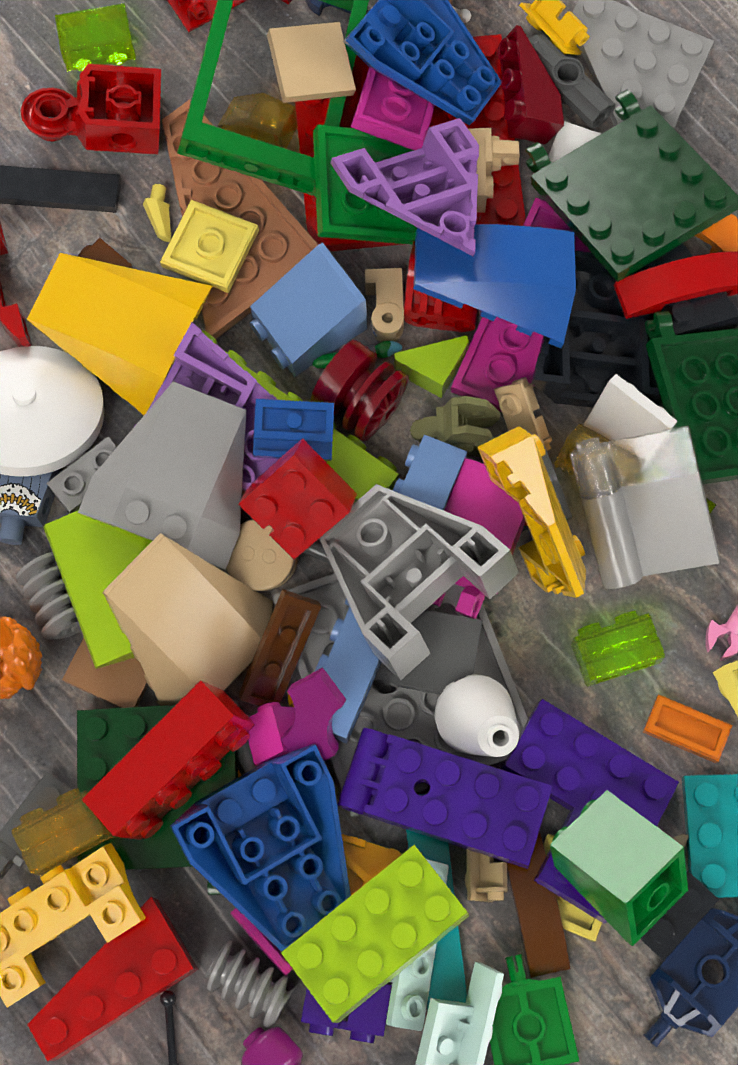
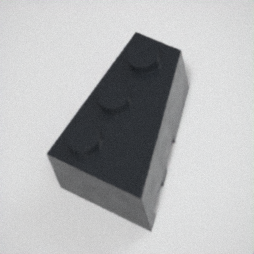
(698, 314)

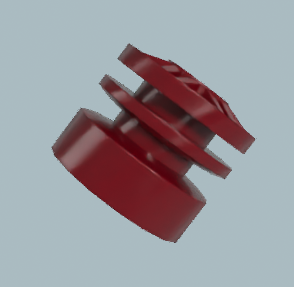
(366, 394)

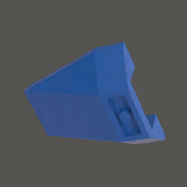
(427, 53)
(272, 844)

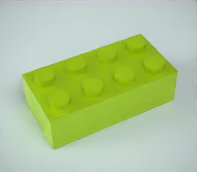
(375, 934)

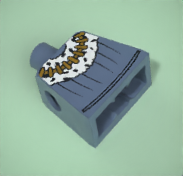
(24, 503)

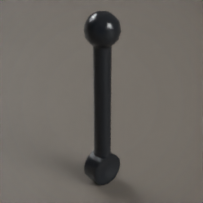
(168, 999)

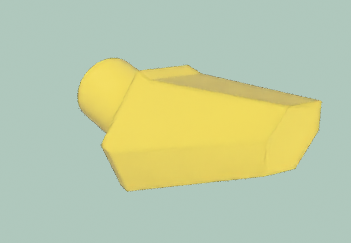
(158, 212)

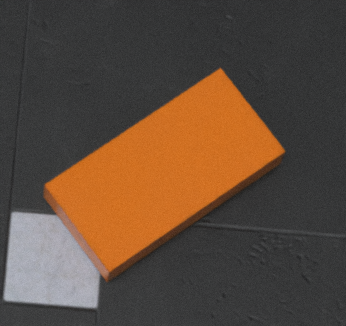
(687, 728)

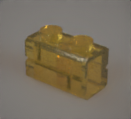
(58, 833)

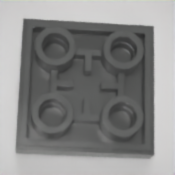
(453, 651)

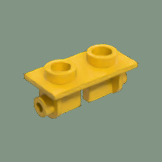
(563, 33)

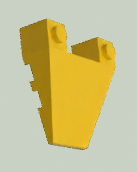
(553, 554)

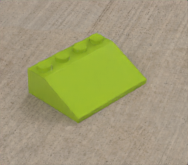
(89, 560)

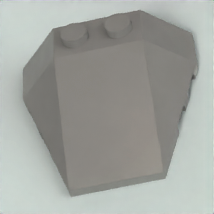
(177, 475)

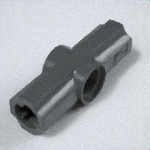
(581, 94)

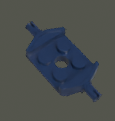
(679, 984)

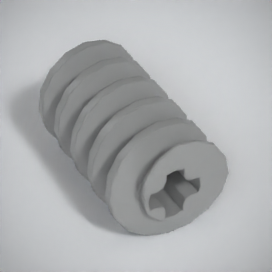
(48, 598)
(248, 984)

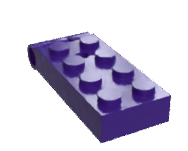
(466, 800)

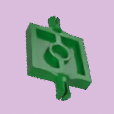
(532, 1022)

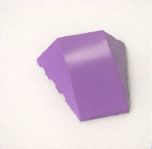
(211, 371)

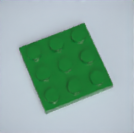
(340, 211)

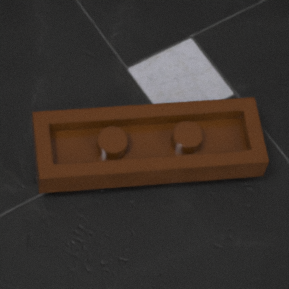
(279, 649)

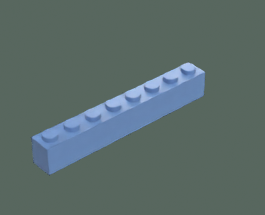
(351, 660)

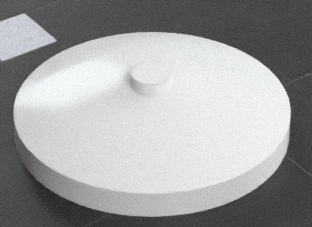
(46, 410)

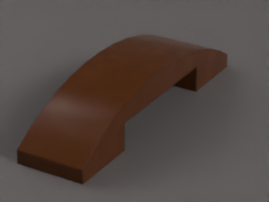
(538, 917)

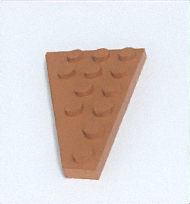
(280, 237)

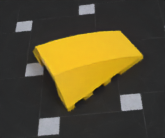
(118, 322)

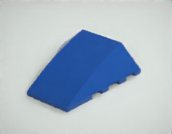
(514, 276)

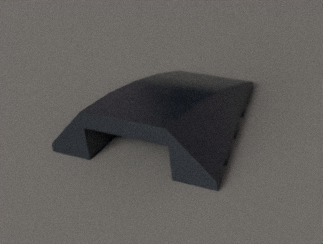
(595, 344)

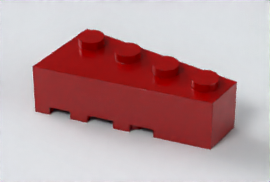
(114, 983)

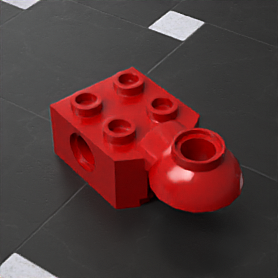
(112, 111)

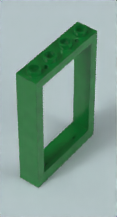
(242, 152)

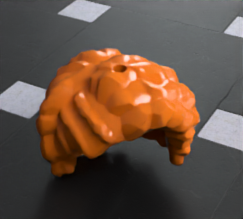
(18, 658)

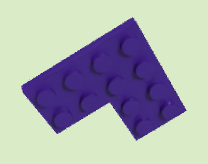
(580, 769)

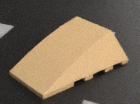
(186, 619)

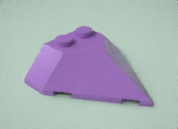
(424, 187)

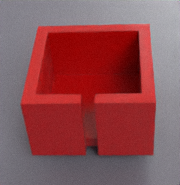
(298, 499)

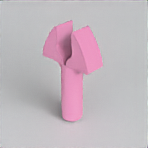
(716, 631)

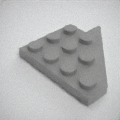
(641, 55)

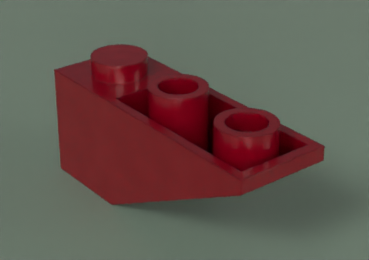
(530, 95)

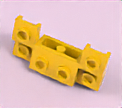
(67, 897)

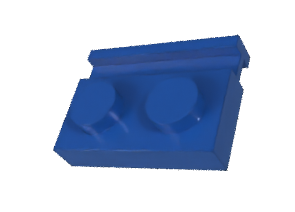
(285, 422)

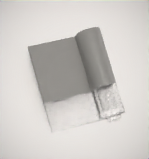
(644, 505)

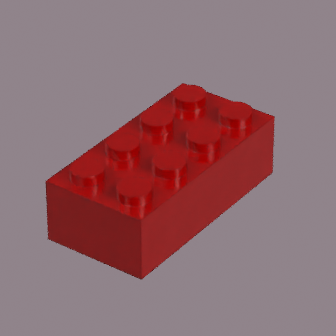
(169, 762)

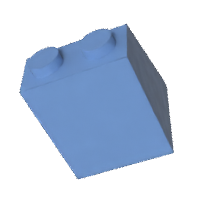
(309, 311)

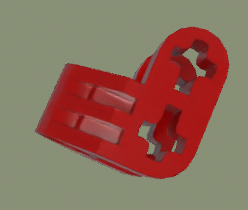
(432, 313)

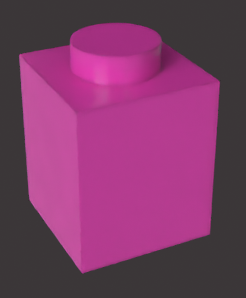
(269, 727)

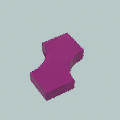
(314, 703)

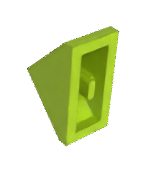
(433, 364)

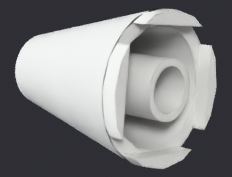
(477, 717)

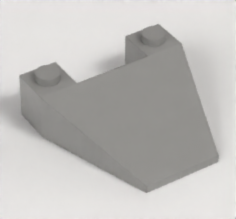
(399, 559)

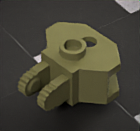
(459, 423)

